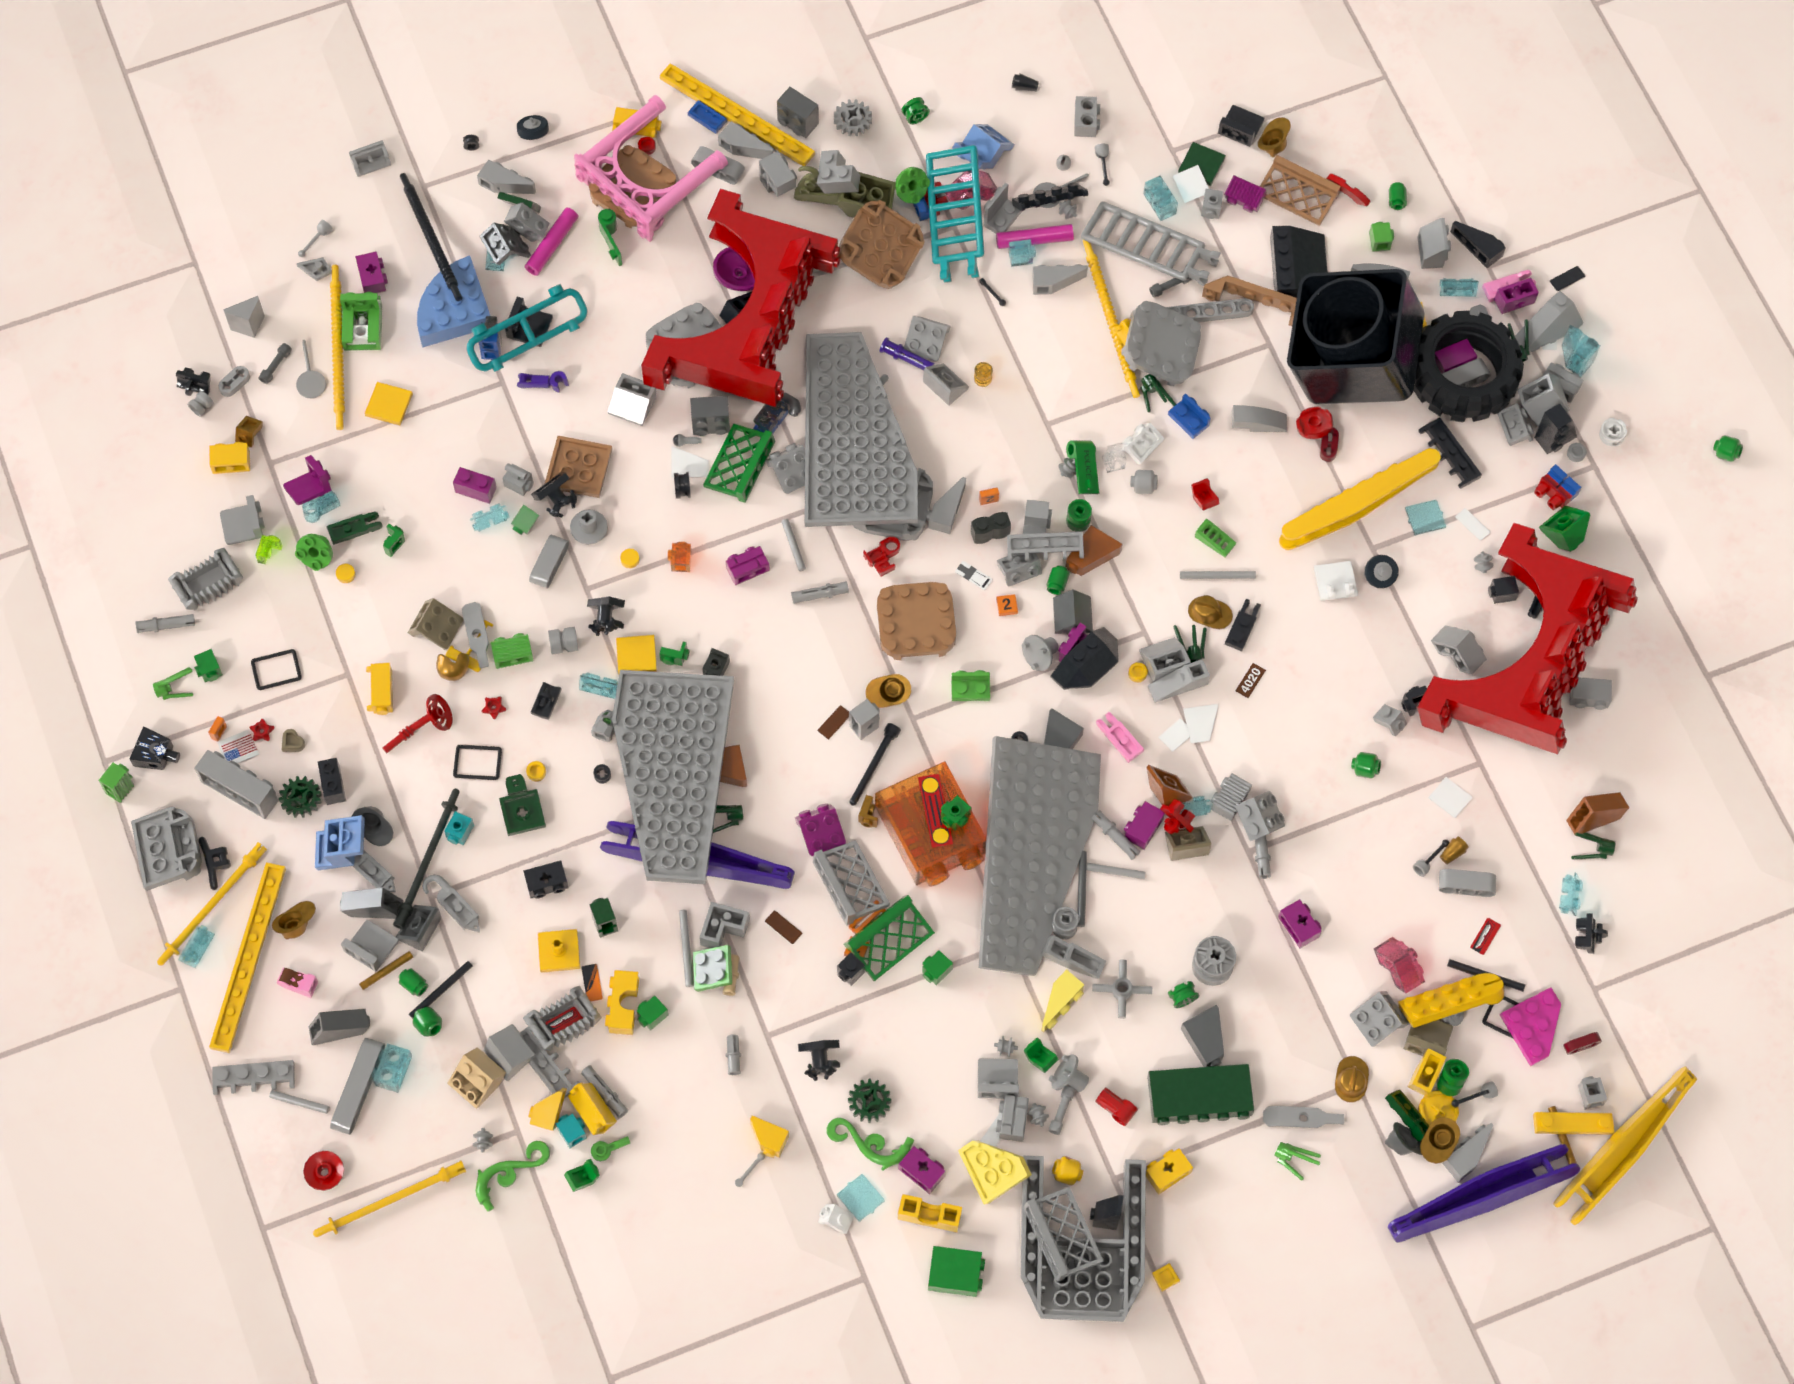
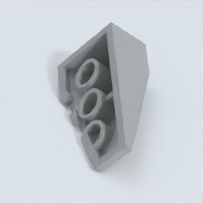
(1551, 322)

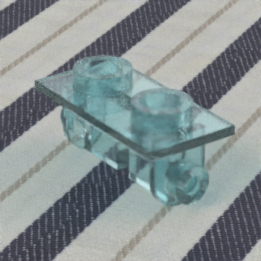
(1460, 287)
(482, 519)
(592, 684)
(1198, 806)
(1571, 901)
(196, 946)

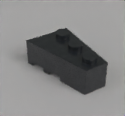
(1555, 429)

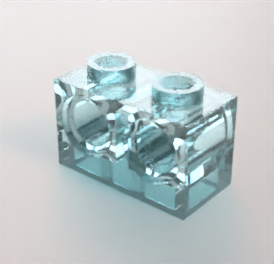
(1160, 198)
(397, 1069)

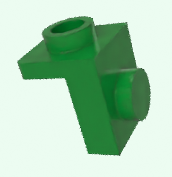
(672, 656)
(1040, 1055)
(582, 1176)

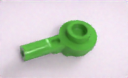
(601, 1150)

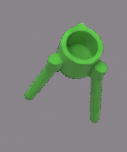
(163, 686)
(1286, 1152)

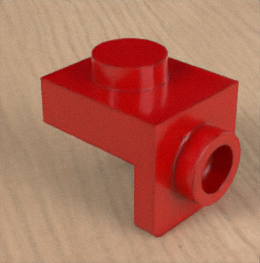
(1204, 494)

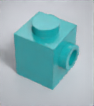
(459, 828)
(571, 1130)

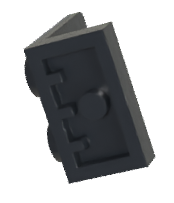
(1240, 125)
(538, 322)

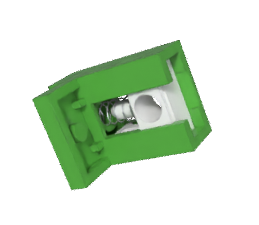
(361, 307)

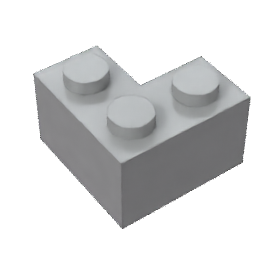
(776, 174)
(835, 175)
(1037, 517)
(1460, 646)
(723, 920)

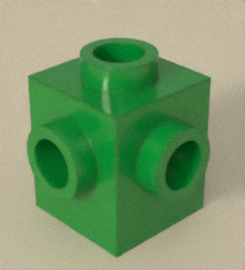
(955, 813)

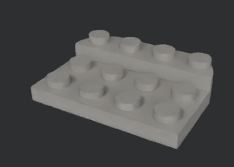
(166, 847)

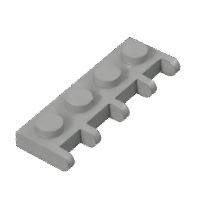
(1045, 544)
(546, 1067)
(253, 1075)

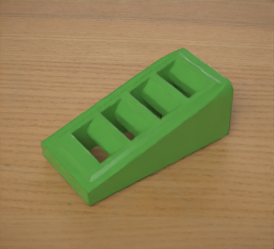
(1213, 529)

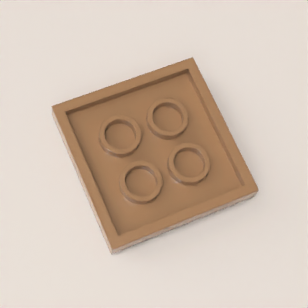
(582, 462)

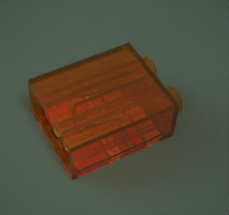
(905, 820)

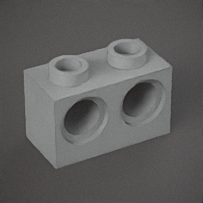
(1085, 116)
(526, 222)

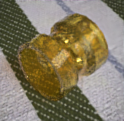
(983, 379)

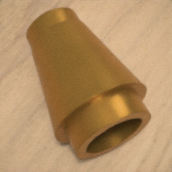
(1455, 849)

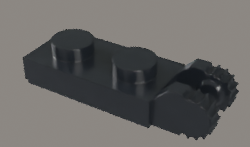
(1242, 627)

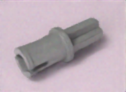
(733, 1055)

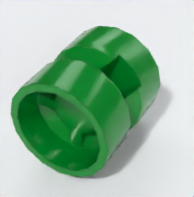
(1078, 515)
(1452, 1077)

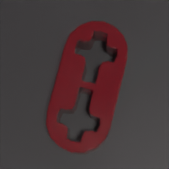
(1333, 444)
(1582, 1043)

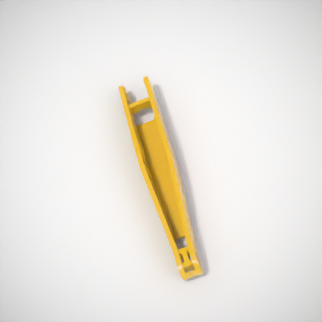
(1357, 501)
(1625, 1146)

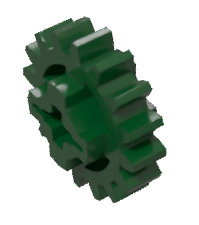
(307, 792)
(876, 1104)

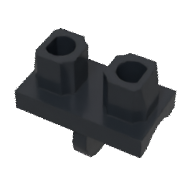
(192, 382)
(546, 701)
(1588, 942)

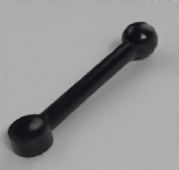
(1002, 302)

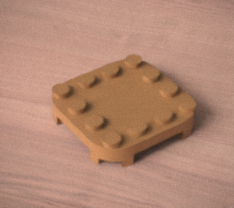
(639, 169)
(881, 244)
(916, 620)

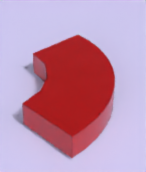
(1355, 194)

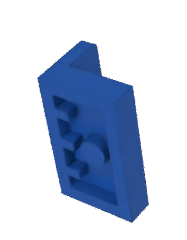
(1190, 416)

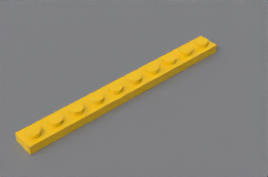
(739, 115)
(247, 958)

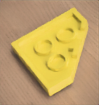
(993, 1169)

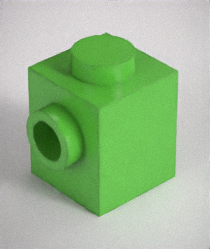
(1381, 236)

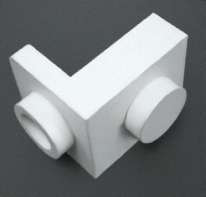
(836, 1217)

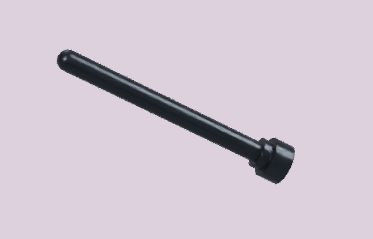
(891, 732)

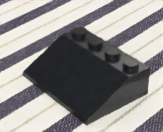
(1295, 255)

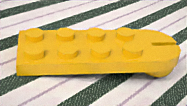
(1452, 999)

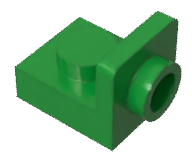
(395, 541)

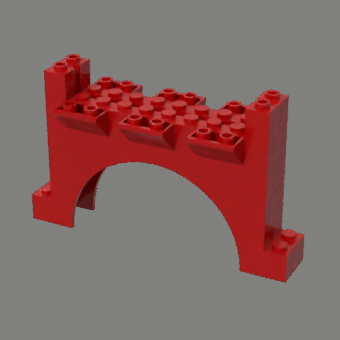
(742, 352)
(1527, 696)

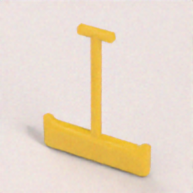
(473, 663)

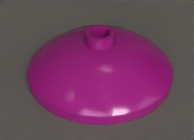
(732, 271)

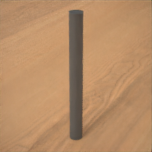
(1082, 889)

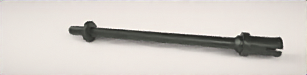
(406, 908)

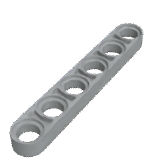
(1218, 309)

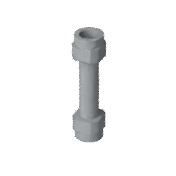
(1056, 1124)

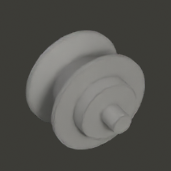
(1068, 209)
(1067, 468)
(1483, 562)
(1455, 1019)
(1006, 1046)
(1038, 1114)
(483, 1140)

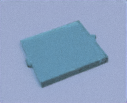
(1425, 517)
(860, 1197)

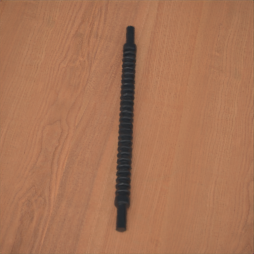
(431, 237)

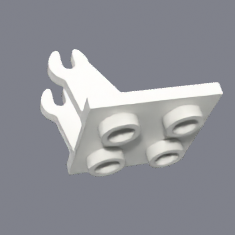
(1335, 580)

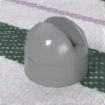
(1067, 163)

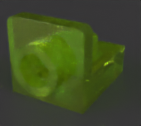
(265, 548)

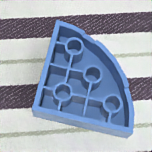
(441, 315)

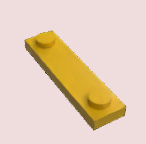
(1573, 1123)

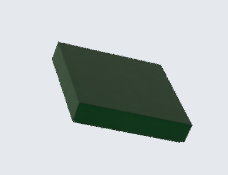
(1207, 160)
(514, 200)

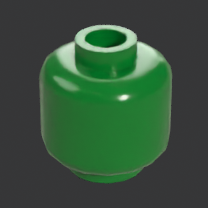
(1728, 448)
(1366, 765)
(427, 1021)

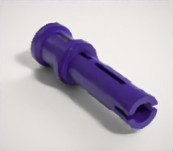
(897, 354)

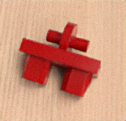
(1175, 819)

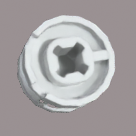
(1613, 432)

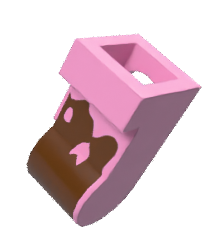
(297, 982)

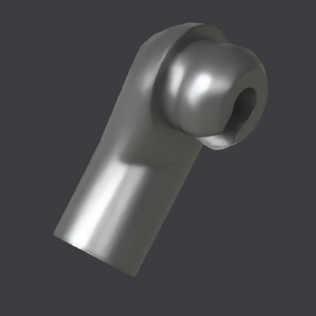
(794, 404)

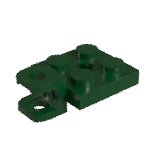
(519, 798)

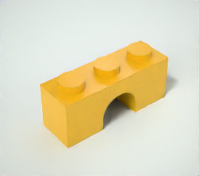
(623, 985)
(938, 1216)

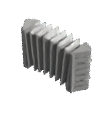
(207, 580)
(576, 998)

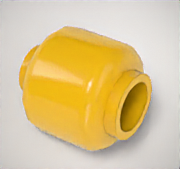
(1067, 1170)

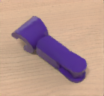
(543, 381)

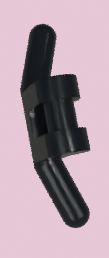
(212, 866)

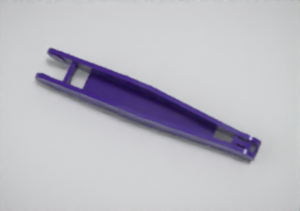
(723, 861)
(1484, 1193)

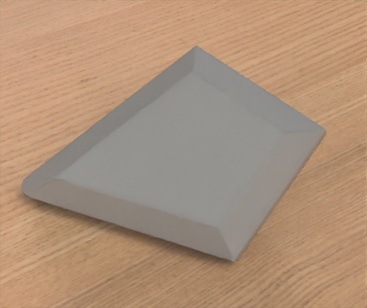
(315, 268)

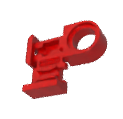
(881, 556)

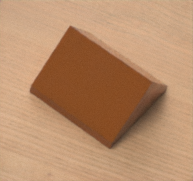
(1167, 786)

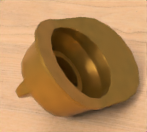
(1274, 136)
(1210, 612)
(888, 690)
(295, 920)
(1351, 1079)
(1440, 1140)

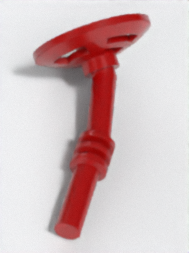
(432, 715)

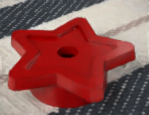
(493, 702)
(262, 725)

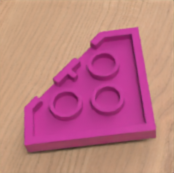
(1534, 1024)

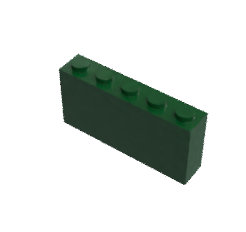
(1200, 1094)

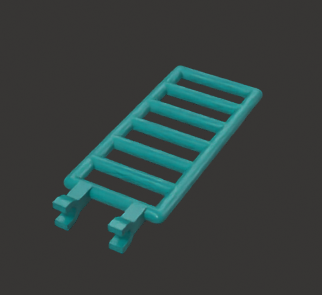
(933, 208)

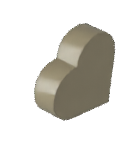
(292, 742)

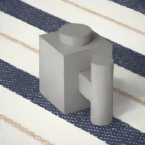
(517, 479)

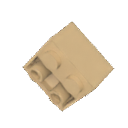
(476, 1077)

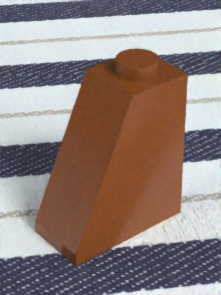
(1097, 550)
(733, 767)
(1597, 811)

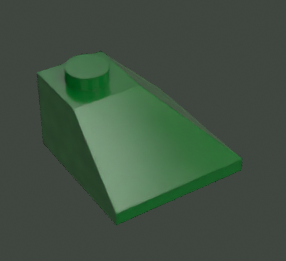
(1567, 527)

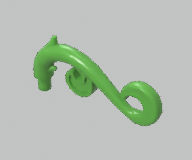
(865, 1147)
(482, 1191)

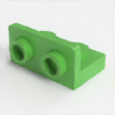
(970, 686)

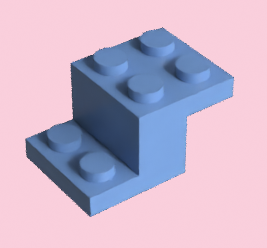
(989, 145)
(339, 842)

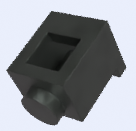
(720, 659)

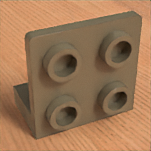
(436, 623)
(1430, 1035)

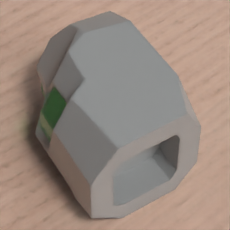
(603, 727)

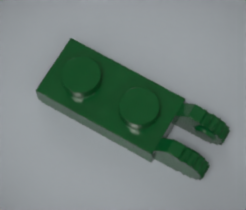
(353, 527)
(1408, 1114)

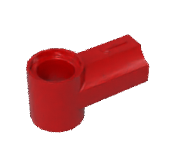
(1121, 1110)

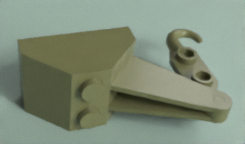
(870, 189)

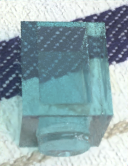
(1021, 252)

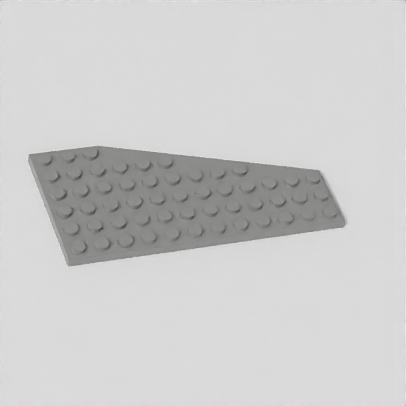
(853, 443)
(672, 762)
(1033, 845)

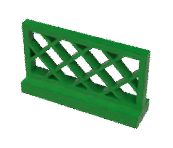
(754, 466)
(882, 922)

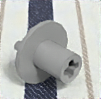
(588, 527)
(1039, 651)
(1069, 1075)

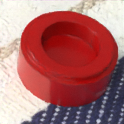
(647, 145)

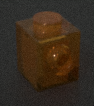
(680, 557)

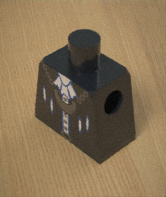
(153, 751)

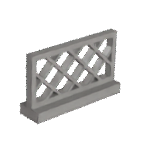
(835, 887)
(1049, 1244)

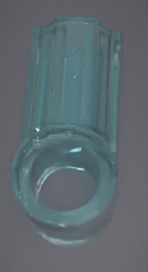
(321, 506)

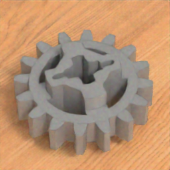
(852, 116)

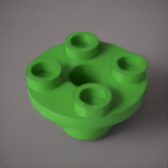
(911, 185)
(314, 551)

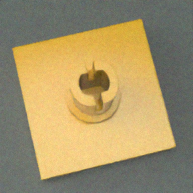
(558, 950)

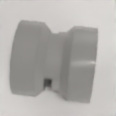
(200, 403)

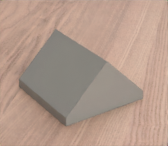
(245, 316)
(944, 382)
(509, 1050)

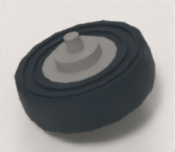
(532, 127)
(1381, 571)

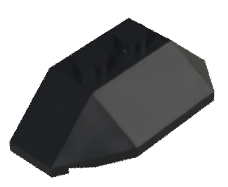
(1087, 661)

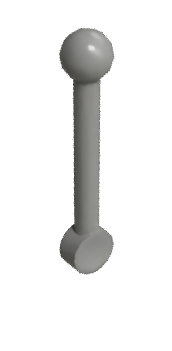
(739, 1182)

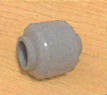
(1144, 481)

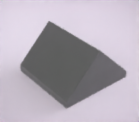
(1071, 610)
(420, 926)

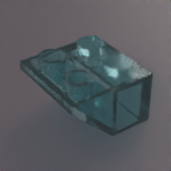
(1579, 350)

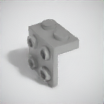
(789, 467)
(242, 522)
(1260, 815)

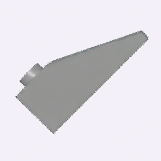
(945, 509)

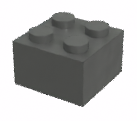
(797, 112)
(710, 415)

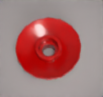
(323, 1161)

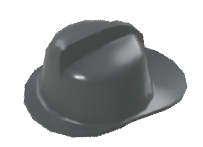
(376, 827)
(1402, 1141)

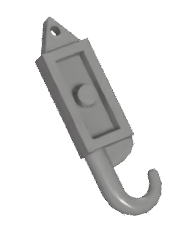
(374, 872)
(454, 903)

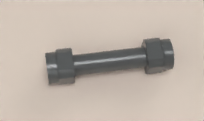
(1157, 290)
(266, 375)

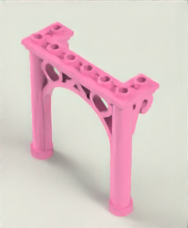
(648, 216)

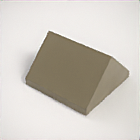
(1187, 844)

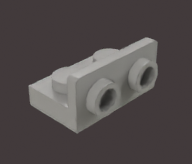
(1515, 424)
(1019, 569)

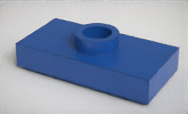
(707, 117)

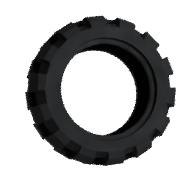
(1483, 336)

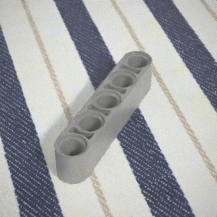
(357, 1086)

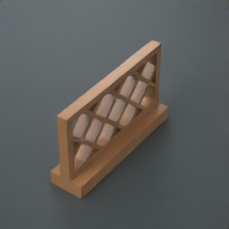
(1308, 179)

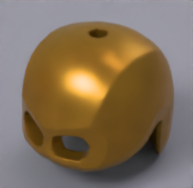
(452, 671)

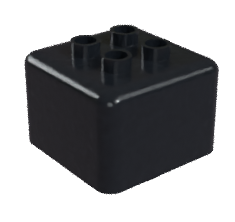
(1356, 336)

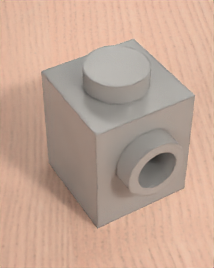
(1212, 203)

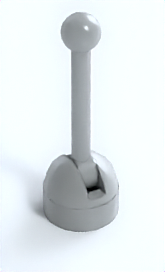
(323, 228)

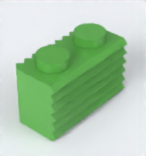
(511, 650)
(116, 781)

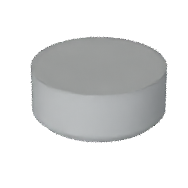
(1576, 452)

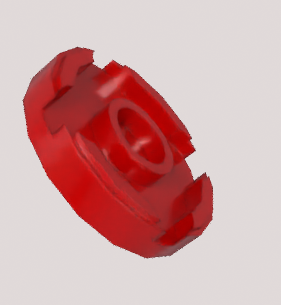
(1314, 423)

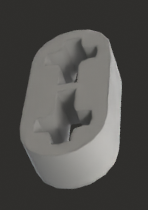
(234, 381)

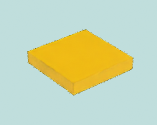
(388, 403)
(636, 653)

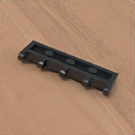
(1043, 197)
(1452, 452)

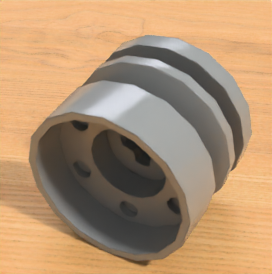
(1208, 969)

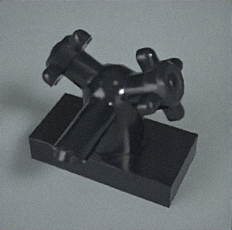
(554, 492)
(604, 614)
(819, 1058)

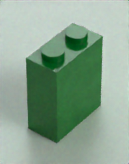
(956, 1271)

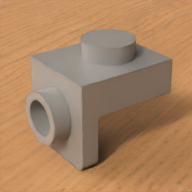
(1391, 719)

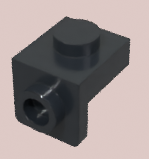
(1411, 697)

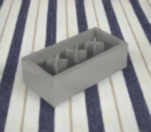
(236, 783)

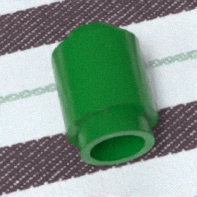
(1397, 196)
(1057, 580)
(413, 982)

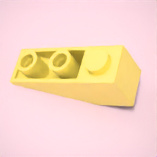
(1063, 993)

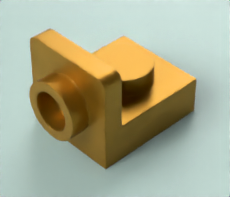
(247, 430)
(865, 815)

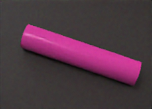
(1037, 235)
(551, 241)

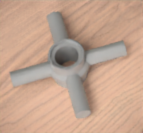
(1122, 996)

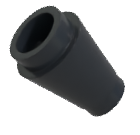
(1024, 83)

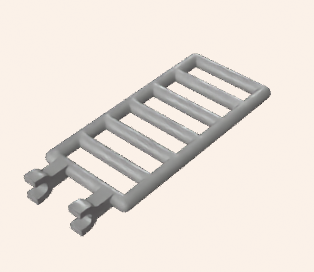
(1189, 271)

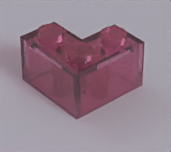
(987, 188)
(1401, 963)

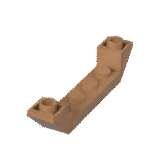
(1213, 292)

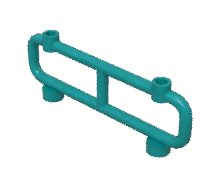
(481, 332)

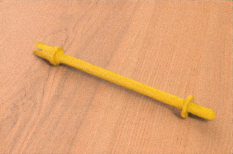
(248, 862)
(444, 1174)

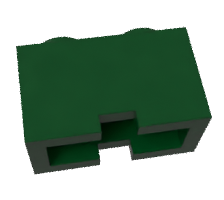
(603, 917)

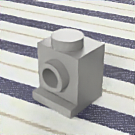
(1596, 1086)

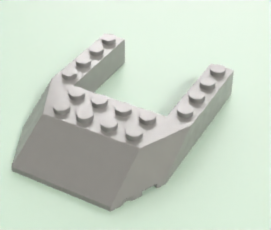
(1100, 1291)

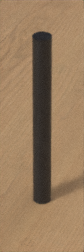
(1475, 971)
(443, 987)

